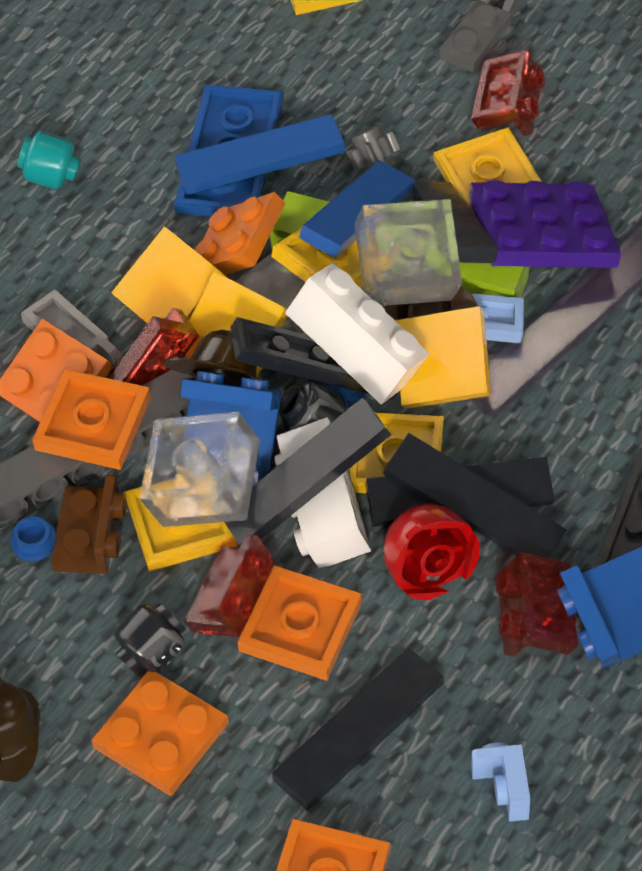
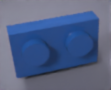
(251, 398)
(608, 606)

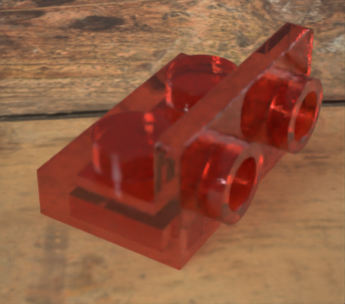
(509, 92)
(157, 342)
(231, 589)
(532, 607)

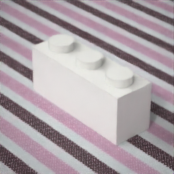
(357, 332)
(332, 520)

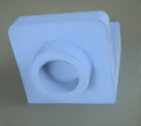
(502, 317)
(509, 774)

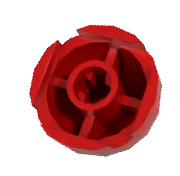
(431, 544)

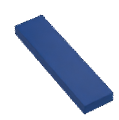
(259, 154)
(333, 226)

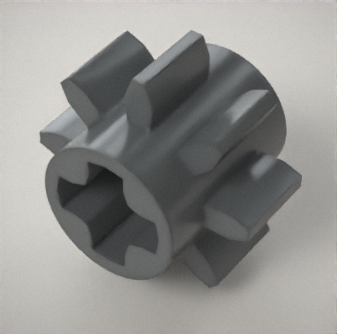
(371, 147)

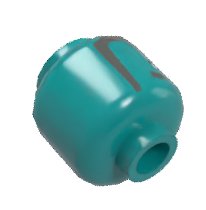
(48, 160)

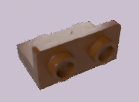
(87, 528)

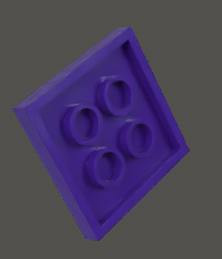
(545, 224)

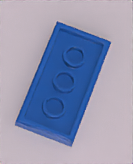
(223, 117)

